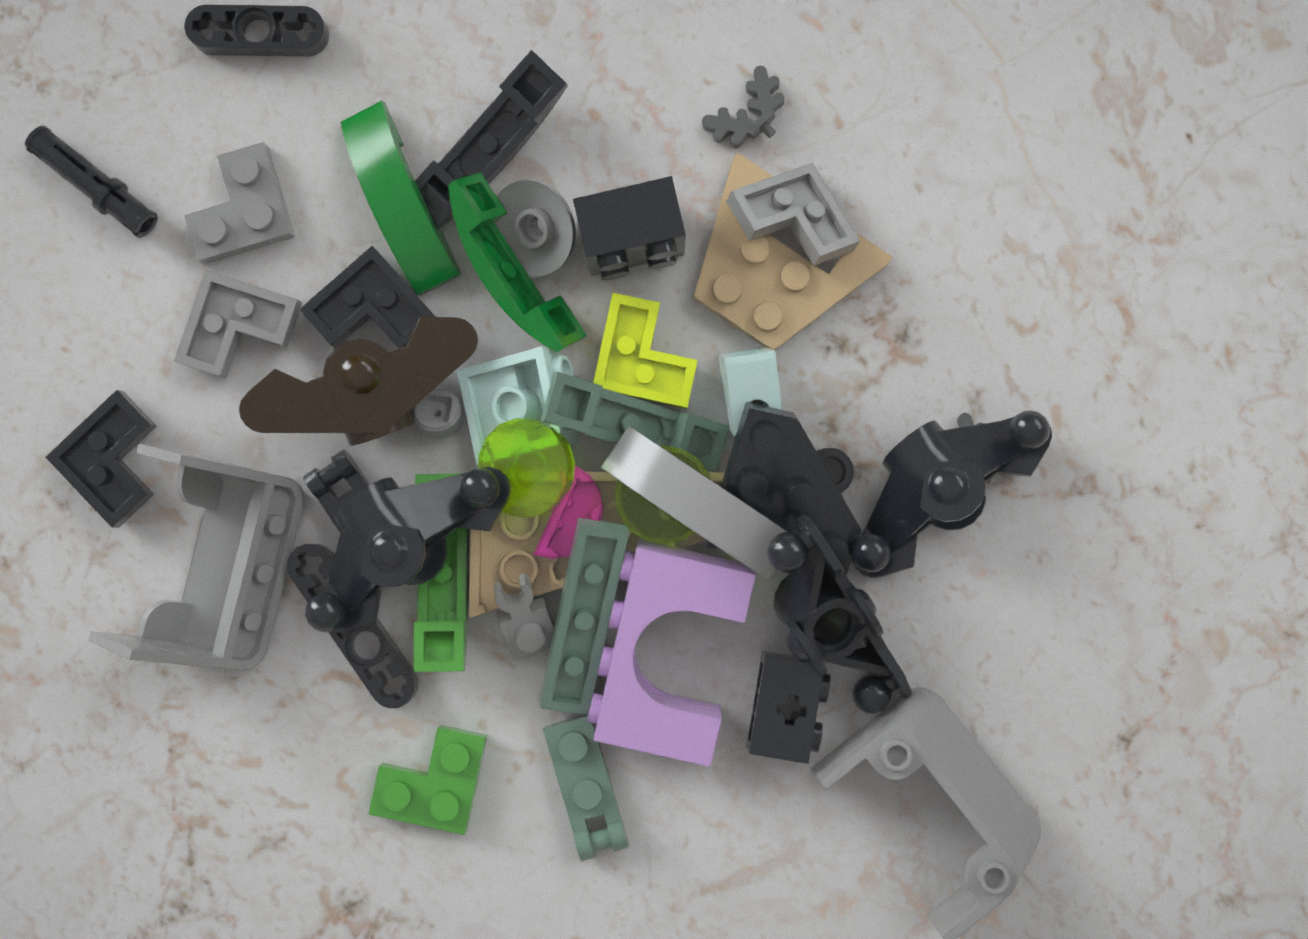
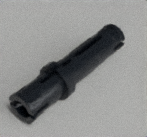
(107, 194)

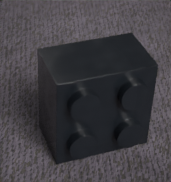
(631, 228)

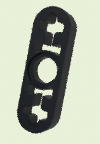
(222, 43)

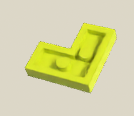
(631, 366)

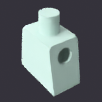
(749, 377)

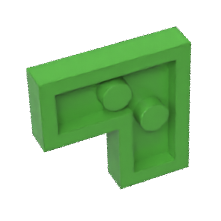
(435, 797)

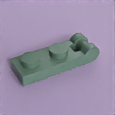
(585, 785)

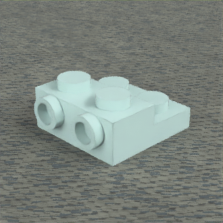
(510, 390)

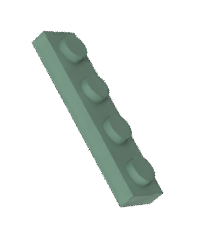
(583, 615)

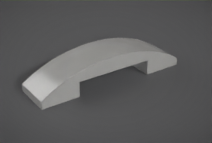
(693, 500)

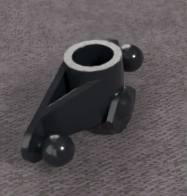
(941, 483)
(400, 539)
(831, 617)

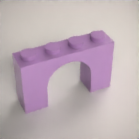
(632, 709)

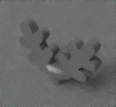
(741, 127)

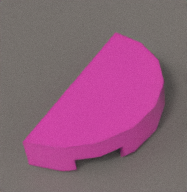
(580, 502)

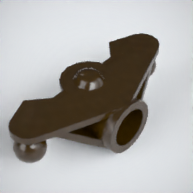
(363, 385)

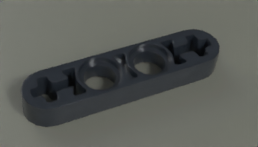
(346, 640)

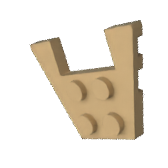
(764, 283)

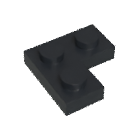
(364, 291)
(94, 454)

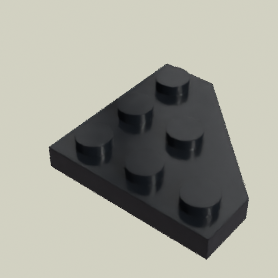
(784, 477)

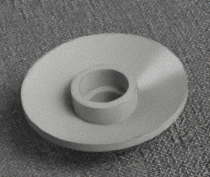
(537, 250)

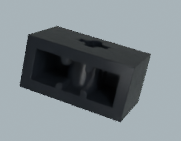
(768, 729)

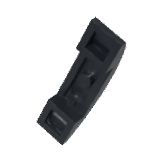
(496, 135)

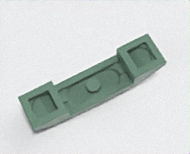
(607, 414)

